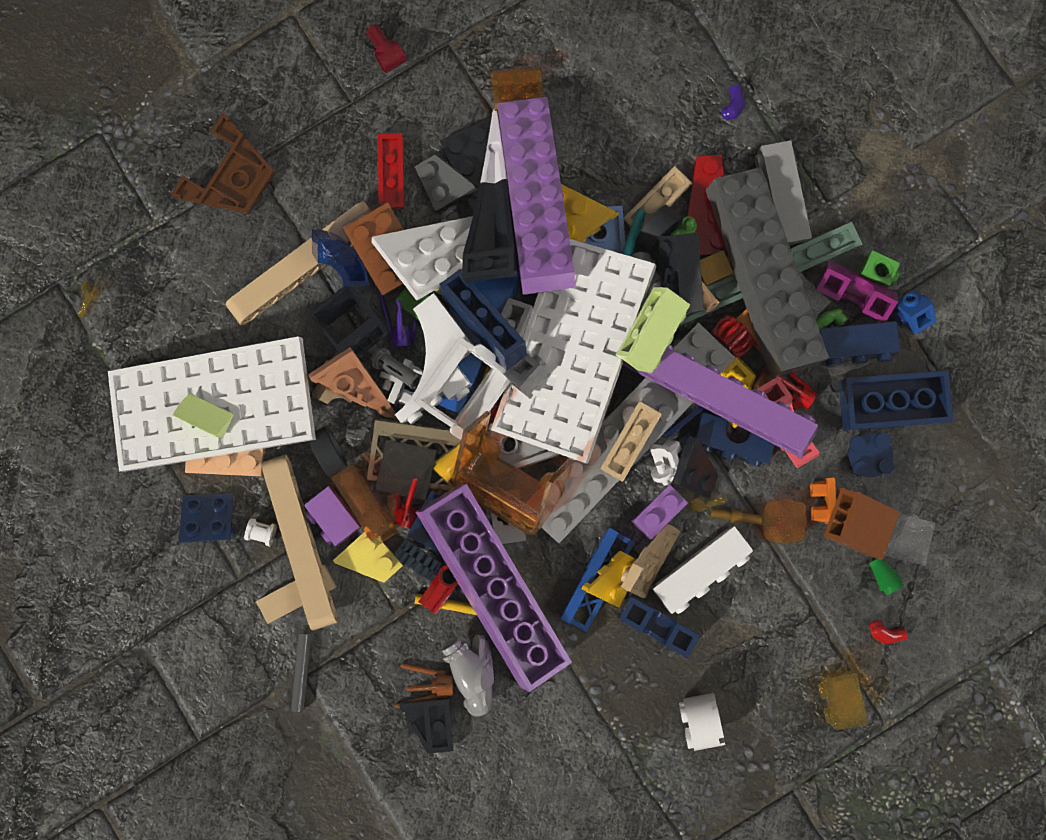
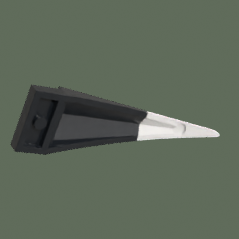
(491, 237)

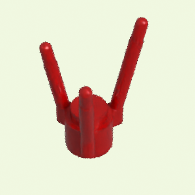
(801, 393)
(405, 514)

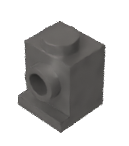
(527, 374)

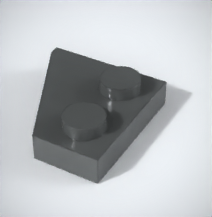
(443, 183)

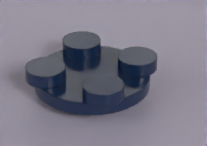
(871, 455)

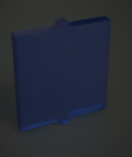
(682, 422)

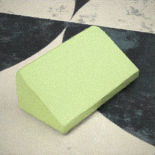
(204, 415)

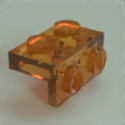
(516, 85)

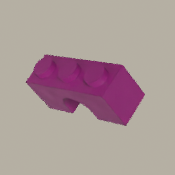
(868, 295)

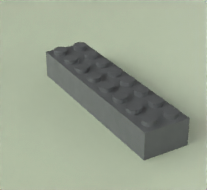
(766, 272)

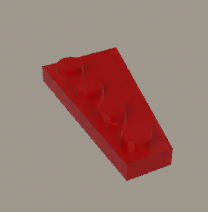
(699, 207)

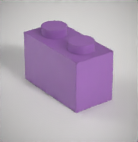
(659, 511)
(332, 516)

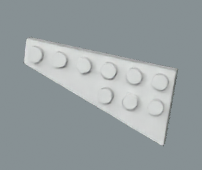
(425, 254)

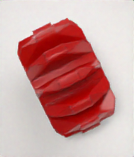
(733, 336)

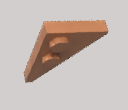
(349, 377)

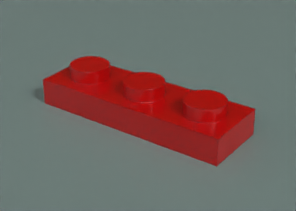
(391, 170)

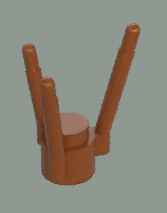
(441, 685)

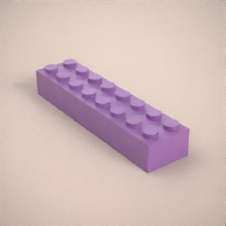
(536, 196)
(494, 587)

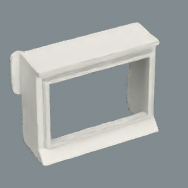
(482, 399)

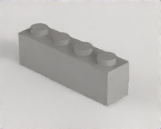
(785, 188)

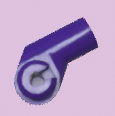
(736, 105)

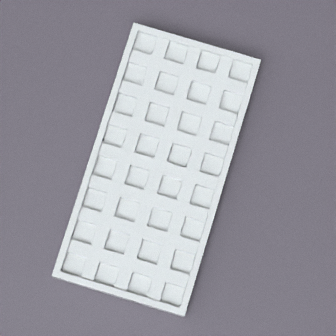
(578, 340)
(257, 383)

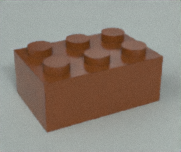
(360, 231)

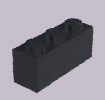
(682, 268)

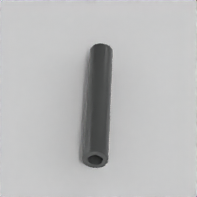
(301, 672)

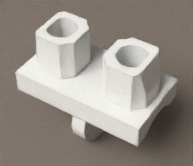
(398, 394)
(666, 461)

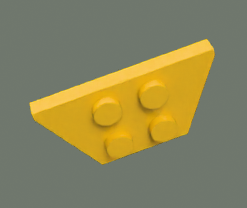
(584, 214)

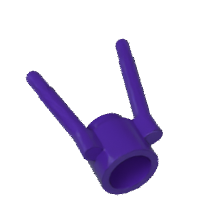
(401, 335)

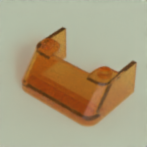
(502, 486)

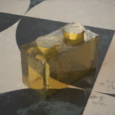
(843, 699)

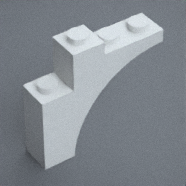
(440, 335)

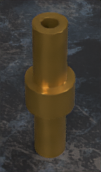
(735, 516)

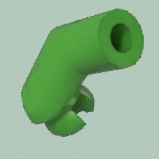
(687, 226)
(833, 315)

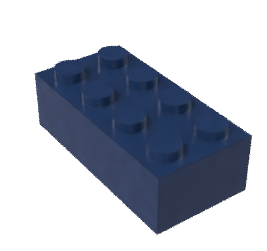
(895, 400)

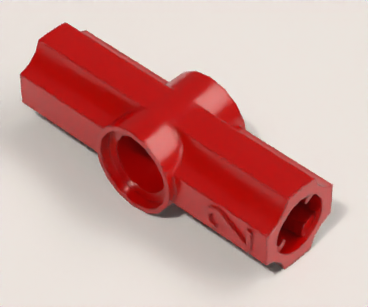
(437, 592)

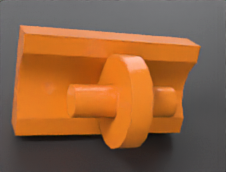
(828, 490)

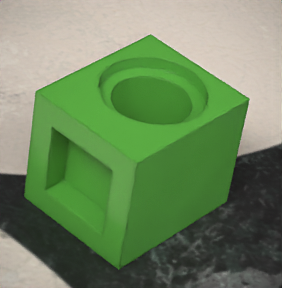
(889, 266)

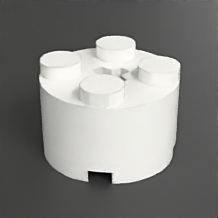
(703, 722)

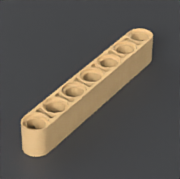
(285, 274)
(299, 542)

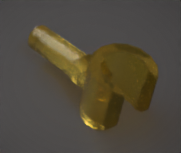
(87, 298)
(699, 504)

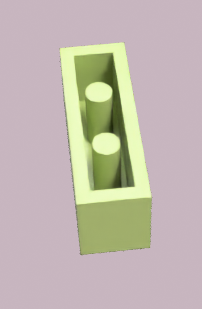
(653, 329)

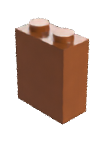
(861, 523)

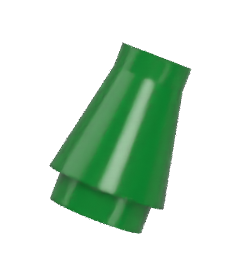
(886, 576)

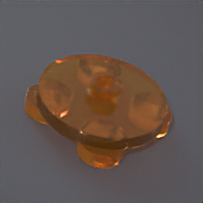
(784, 521)

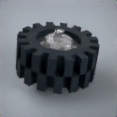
(418, 559)

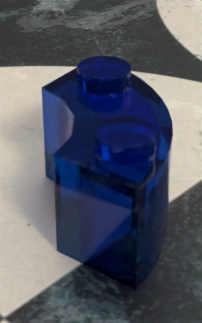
(340, 255)

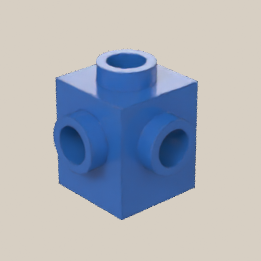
(915, 312)

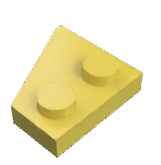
(369, 559)

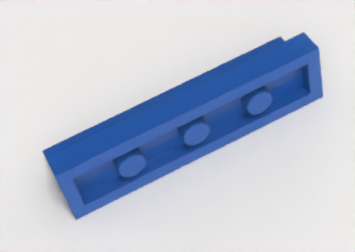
(588, 576)

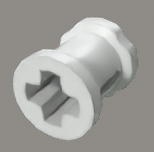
(260, 532)

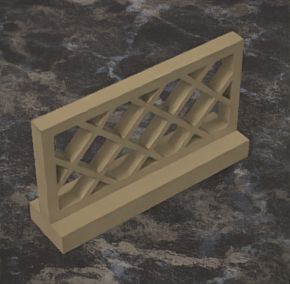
(416, 432)

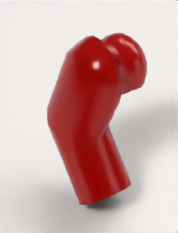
(885, 635)

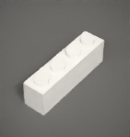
(702, 569)

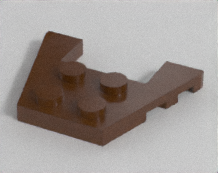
(238, 179)

